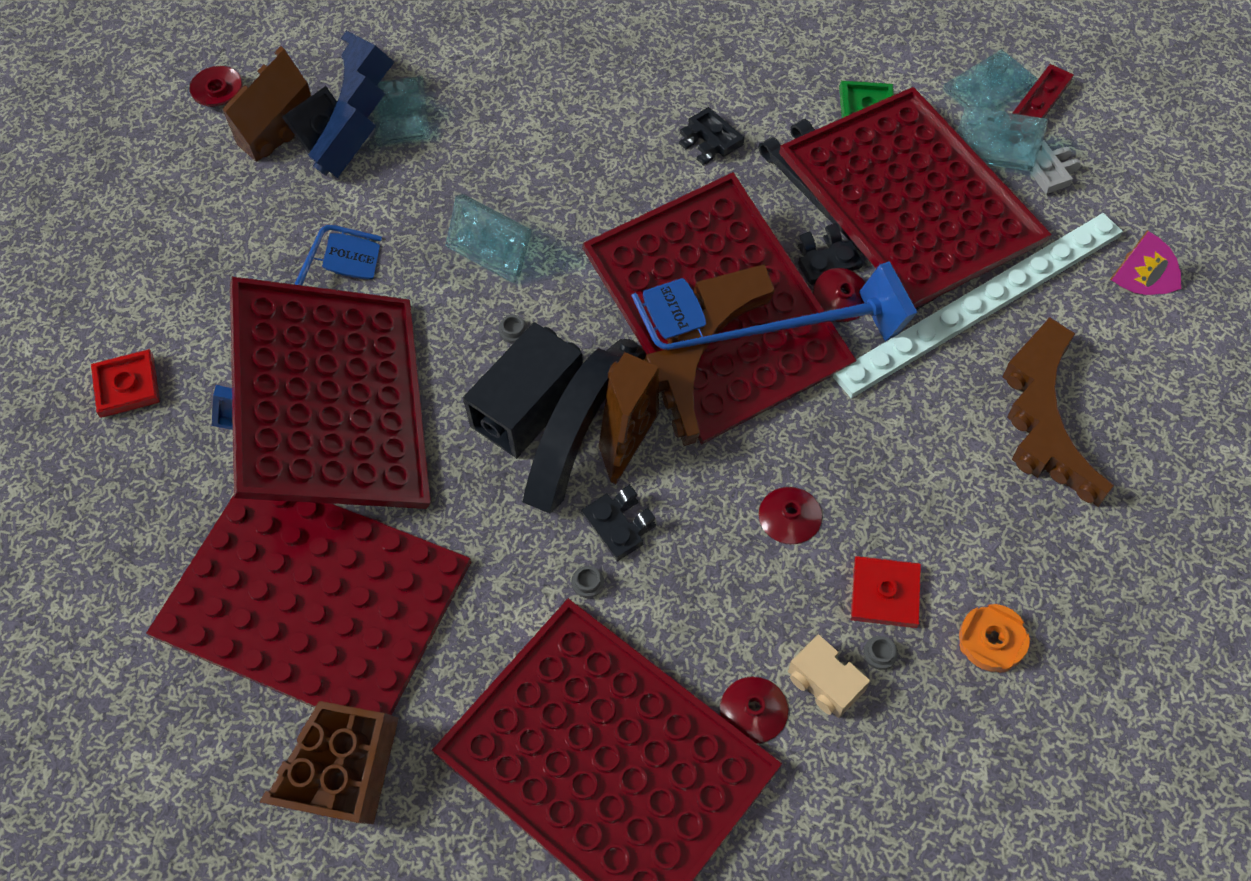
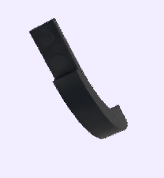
(569, 425)

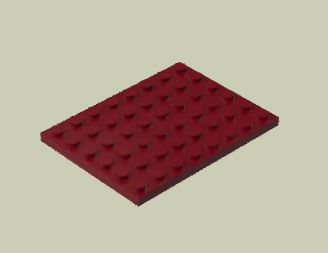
(914, 195)
(703, 238)
(325, 397)
(312, 602)
(606, 757)

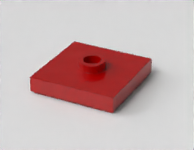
(125, 383)
(886, 592)

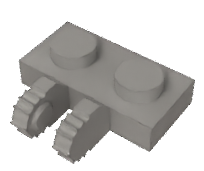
(1049, 170)

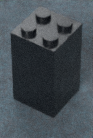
(522, 389)

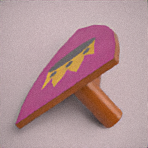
(1149, 268)

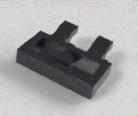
(716, 133)
(836, 256)
(612, 526)

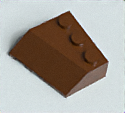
(259, 107)
(628, 411)
(336, 764)

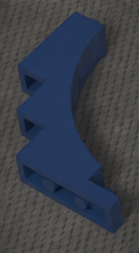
(359, 95)

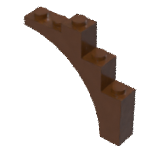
(721, 301)
(1037, 412)

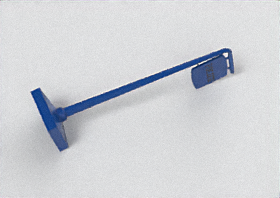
(343, 256)
(677, 311)

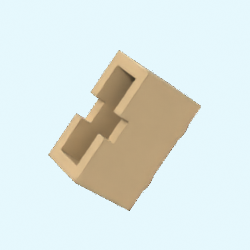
(827, 678)

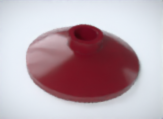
(215, 85)
(829, 294)
(790, 527)
(760, 724)

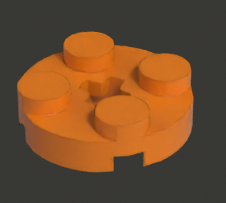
(1011, 633)

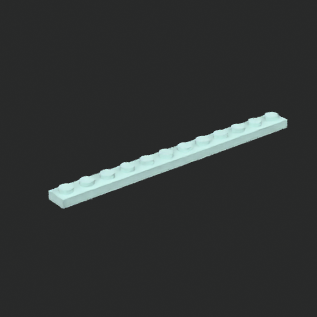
(976, 305)

